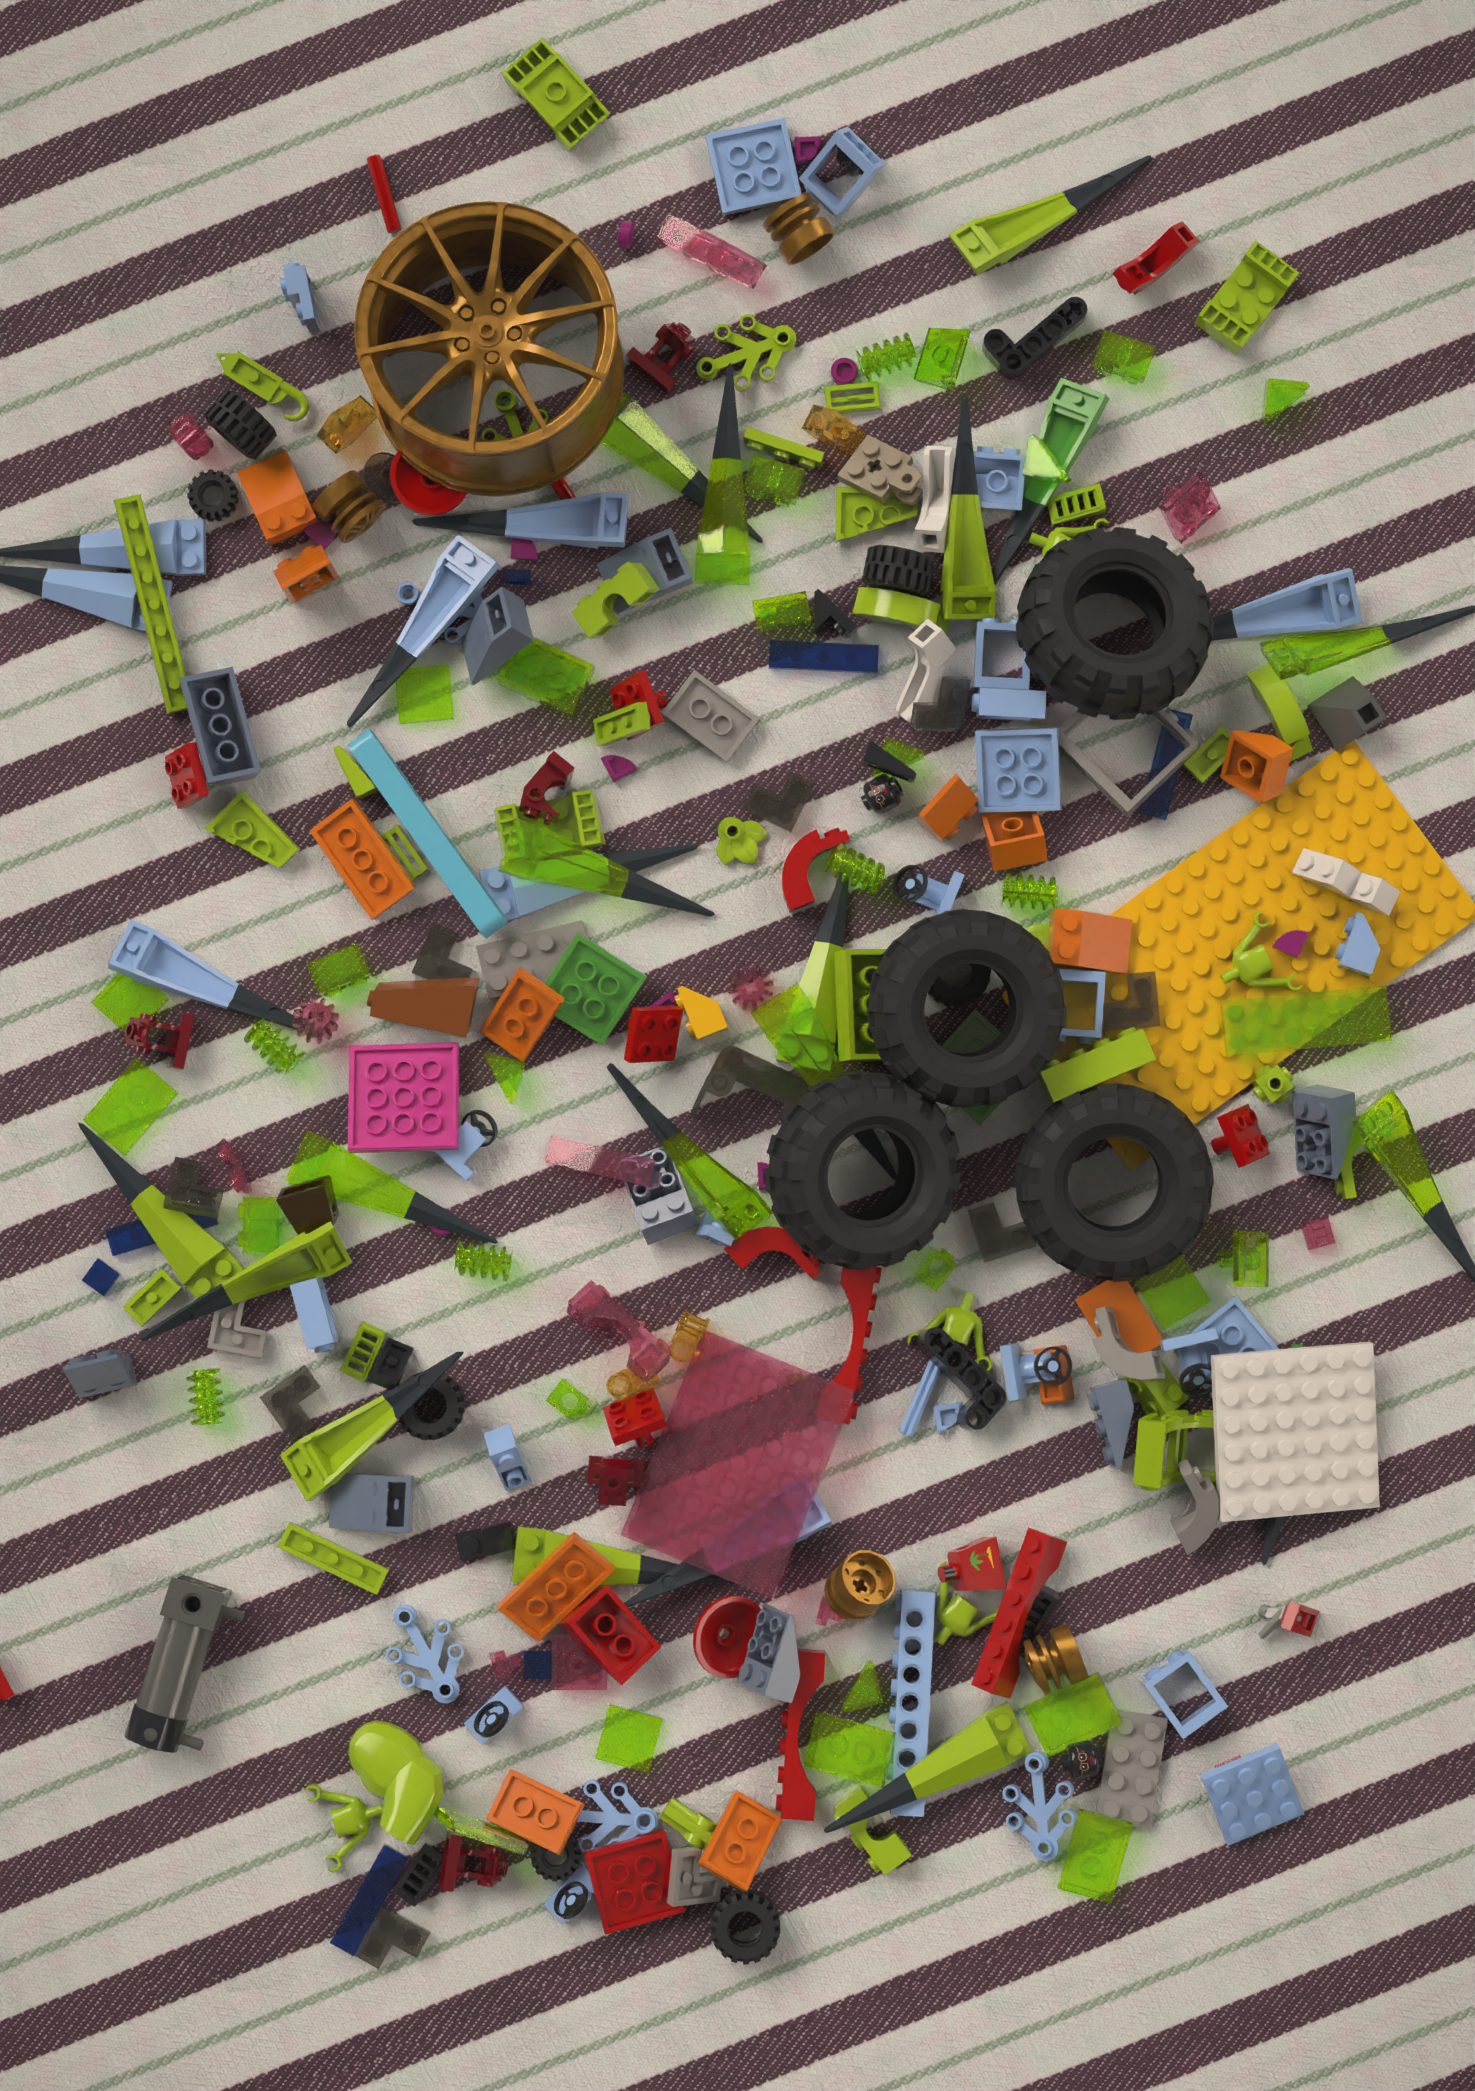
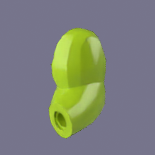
(400, 1774)

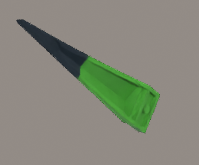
(1066, 429)

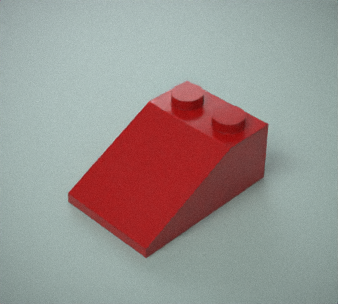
(610, 1634)

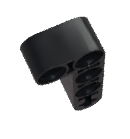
(1038, 334)
(958, 1376)

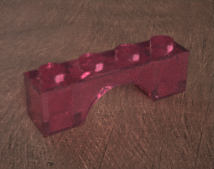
(596, 1308)

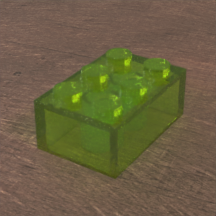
(547, 676)

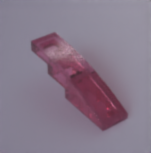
(711, 251)
(600, 1161)

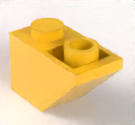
(703, 1013)

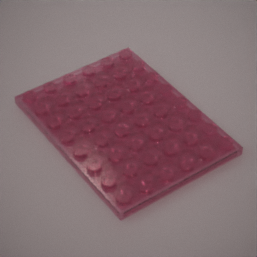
(738, 1463)

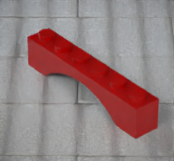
(858, 1288)
(1035, 1563)
(798, 1793)

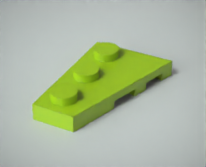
(862, 514)
(252, 829)

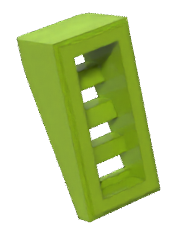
(1078, 514)
(359, 781)
(374, 1331)

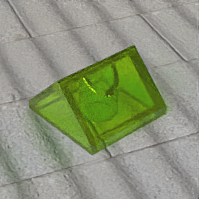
(942, 357)

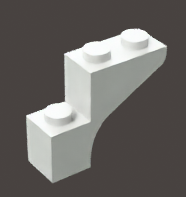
(937, 489)
(931, 651)
(1346, 880)

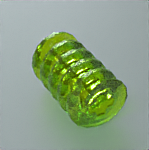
(886, 356)
(856, 867)
(1029, 891)
(273, 1046)
(483, 1261)
(205, 1397)

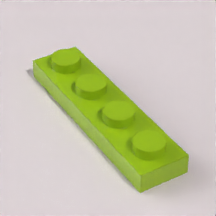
(333, 1558)

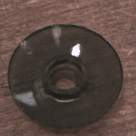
(376, 472)

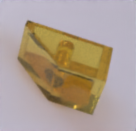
(347, 424)
(833, 430)

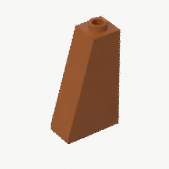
(427, 1004)

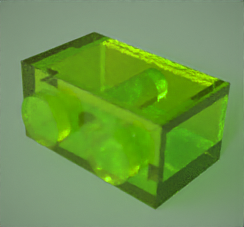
(1123, 357)
(774, 481)
(781, 612)
(339, 970)
(259, 1224)

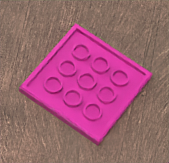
(403, 1098)

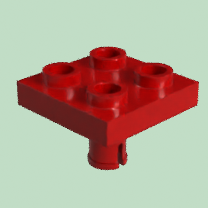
(638, 689)
(186, 775)
(653, 1034)
(1241, 1136)
(635, 1418)

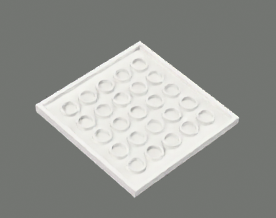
(1295, 1431)

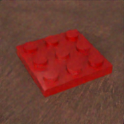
(632, 1881)

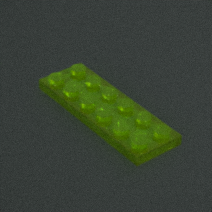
(1306, 1020)

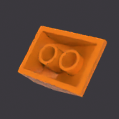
(277, 498)
(305, 573)
(1089, 941)

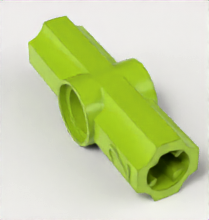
(694, 1826)

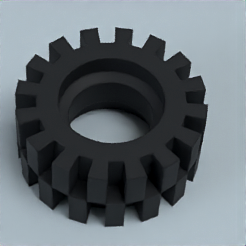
(217, 511)
(556, 1872)

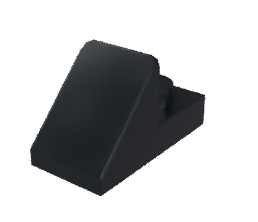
(826, 610)
(391, 1364)
(485, 1541)

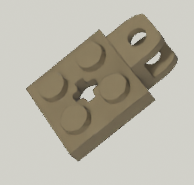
(894, 478)

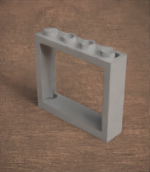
(1103, 783)

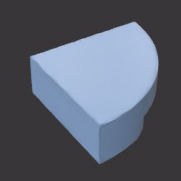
(946, 1415)

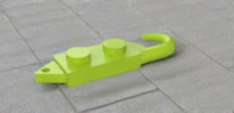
(262, 382)

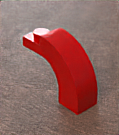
(1157, 259)
(794, 875)
(770, 1239)

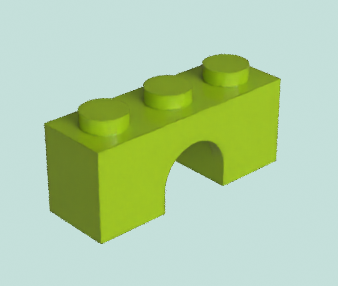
(596, 610)
(884, 1851)

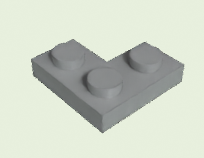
(231, 1337)
(686, 1882)

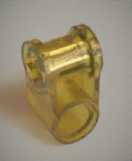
(688, 1334)
(633, 1383)

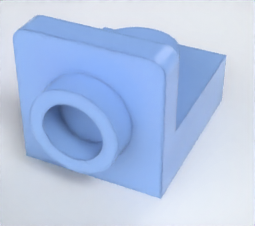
(714, 1231)

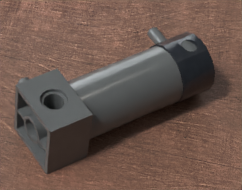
(177, 1663)

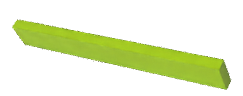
(152, 600)

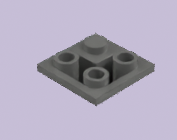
(1346, 712)

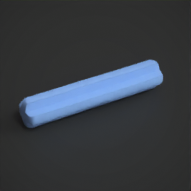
(920, 1399)

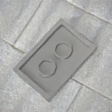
(710, 716)

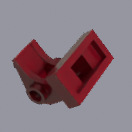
(679, 340)
(554, 773)
(175, 1041)
(614, 1476)
(492, 1864)

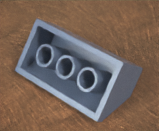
(220, 726)

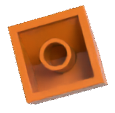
(1256, 764)
(948, 809)
(1014, 839)

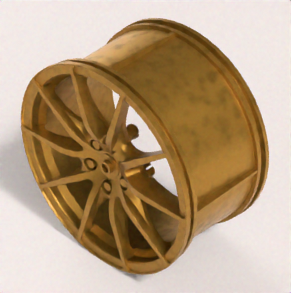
(489, 340)

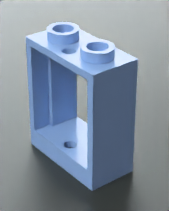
(859, 154)
(980, 681)
(1009, 704)
(1086, 977)
(315, 1314)
(1200, 1716)

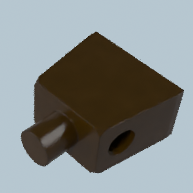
(309, 1204)

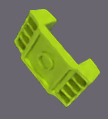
(556, 93)
(1246, 298)
(577, 820)

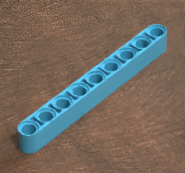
(427, 833)

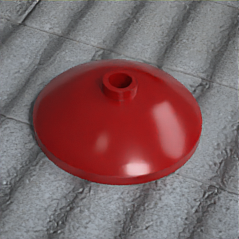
(418, 495)
(725, 1653)

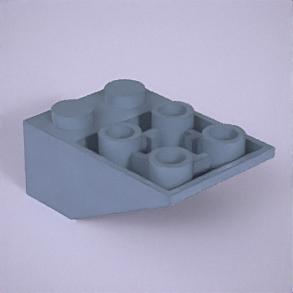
(661, 559)
(496, 633)
(1322, 1128)
(663, 1206)
(107, 1373)
(1114, 1411)
(372, 1503)
(772, 1656)

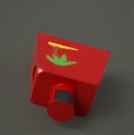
(974, 1566)

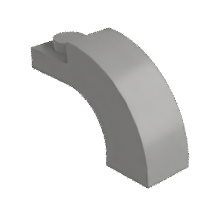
(1118, 1355)
(1201, 1514)

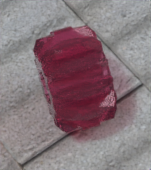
(191, 436)
(745, 979)
(323, 1015)

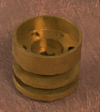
(796, 225)
(344, 501)
(860, 1585)
(1055, 1659)

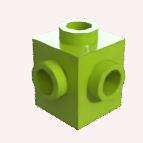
(1262, 1084)

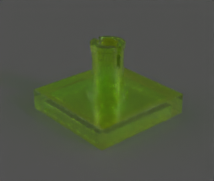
(1248, 1259)

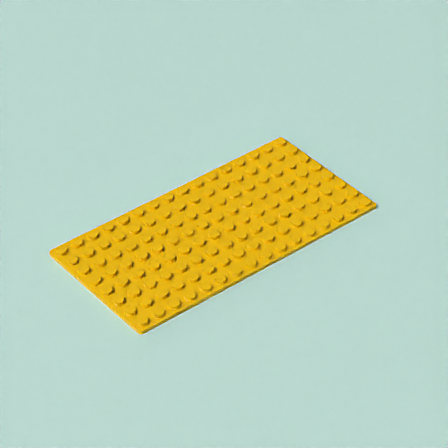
(1207, 904)

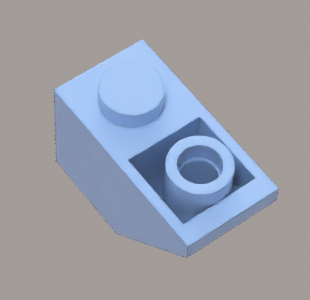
(1360, 947)
(507, 1457)

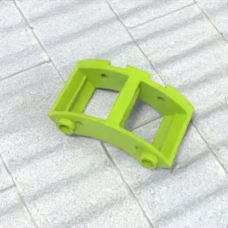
(1152, 1443)

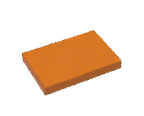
(522, 1014)
(1132, 1319)
(535, 1812)
(740, 1841)

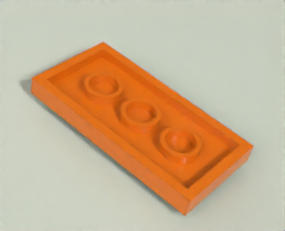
(363, 859)
(556, 1587)

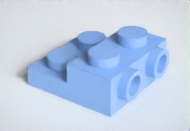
(298, 290)
(999, 478)

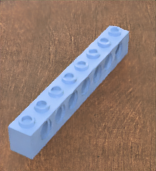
(924, 1603)

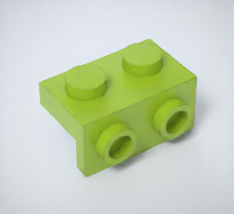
(1157, 1395)

